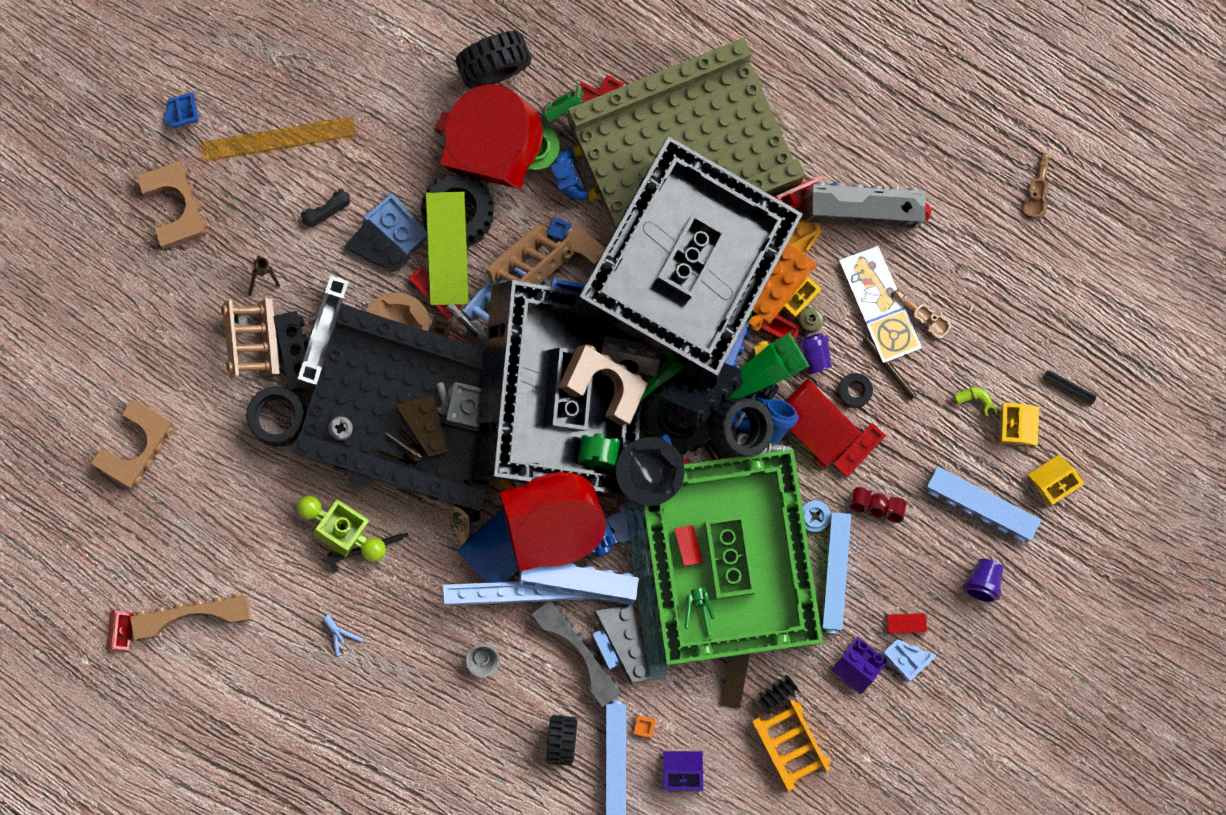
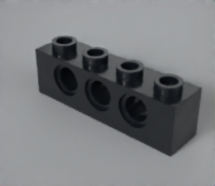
(284, 323)

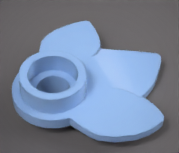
(619, 524)

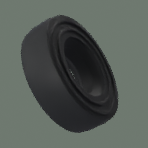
(851, 401)

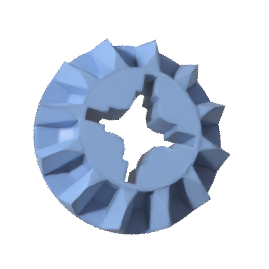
(825, 516)

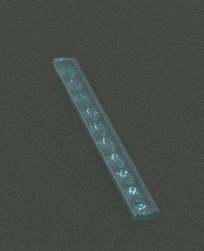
(645, 589)

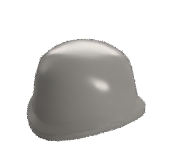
(482, 660)

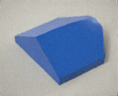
(181, 111)

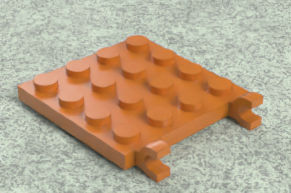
(783, 282)

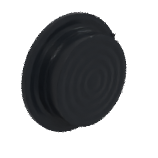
(650, 471)

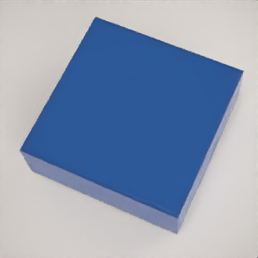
(558, 229)

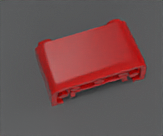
(821, 424)

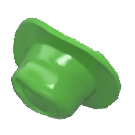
(548, 151)

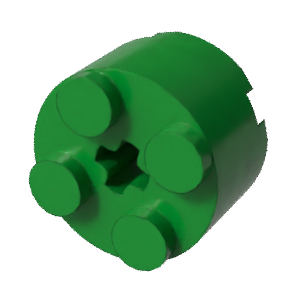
(598, 451)

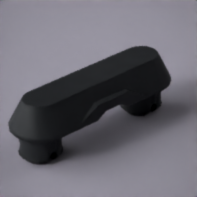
(338, 202)

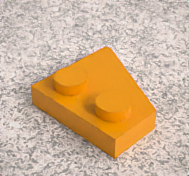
(804, 236)

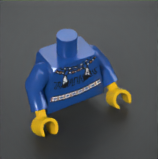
(569, 178)

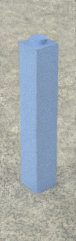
(836, 572)
(615, 758)

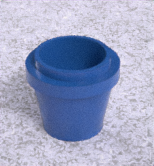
(783, 417)

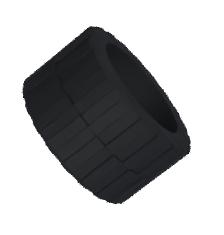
(257, 404)
(760, 427)

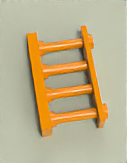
(772, 743)

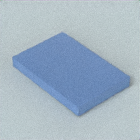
(398, 223)

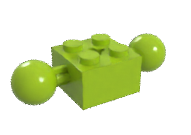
(337, 517)

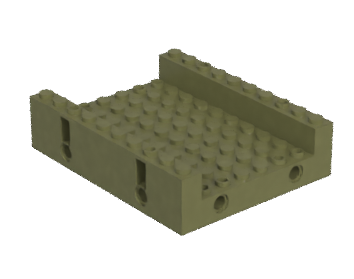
(703, 104)

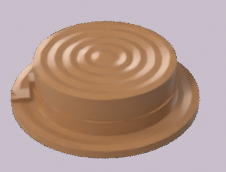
(402, 309)

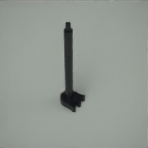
(333, 559)

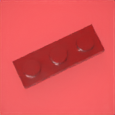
(422, 281)
(859, 450)

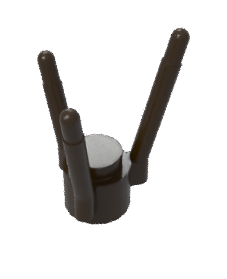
(261, 268)
(412, 454)

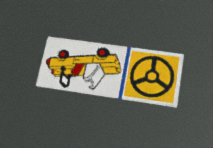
(881, 310)

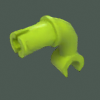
(976, 393)

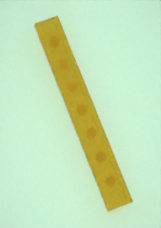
(279, 138)

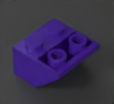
(859, 665)
(682, 770)

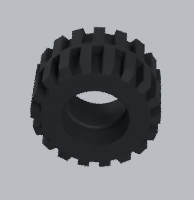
(561, 740)

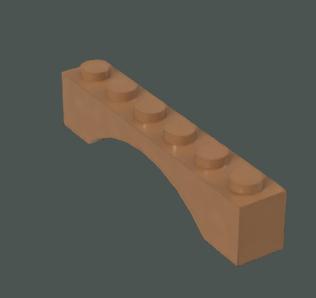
(151, 624)

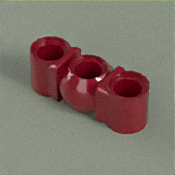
(878, 505)

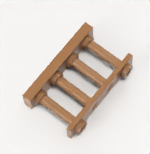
(527, 247)
(266, 328)

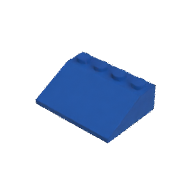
(491, 551)

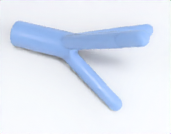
(336, 633)

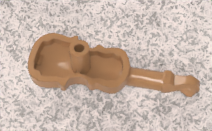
(1036, 205)
(937, 325)

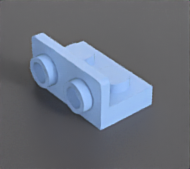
(605, 647)

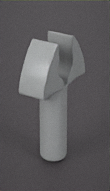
(443, 395)

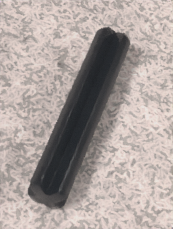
(1069, 387)

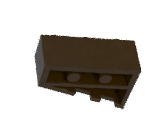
(424, 423)

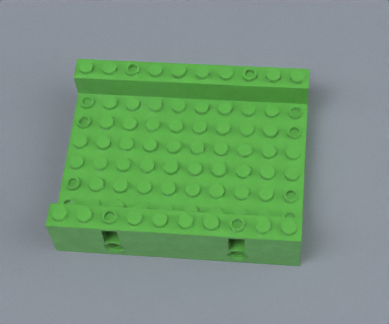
(752, 558)

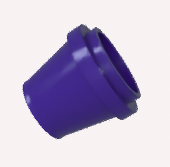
(816, 352)
(985, 581)

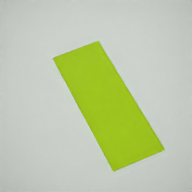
(447, 248)

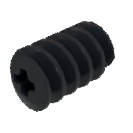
(778, 694)

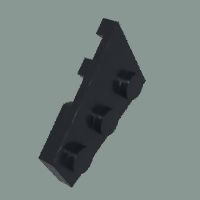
(377, 246)

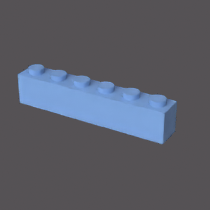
(983, 504)
(582, 582)

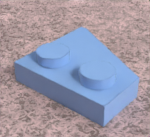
(907, 659)

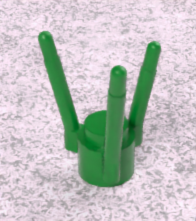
(699, 598)

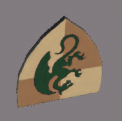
(462, 522)

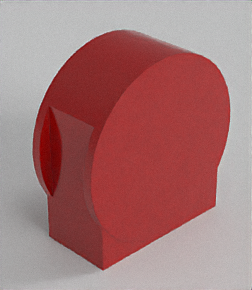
(492, 136)
(553, 520)

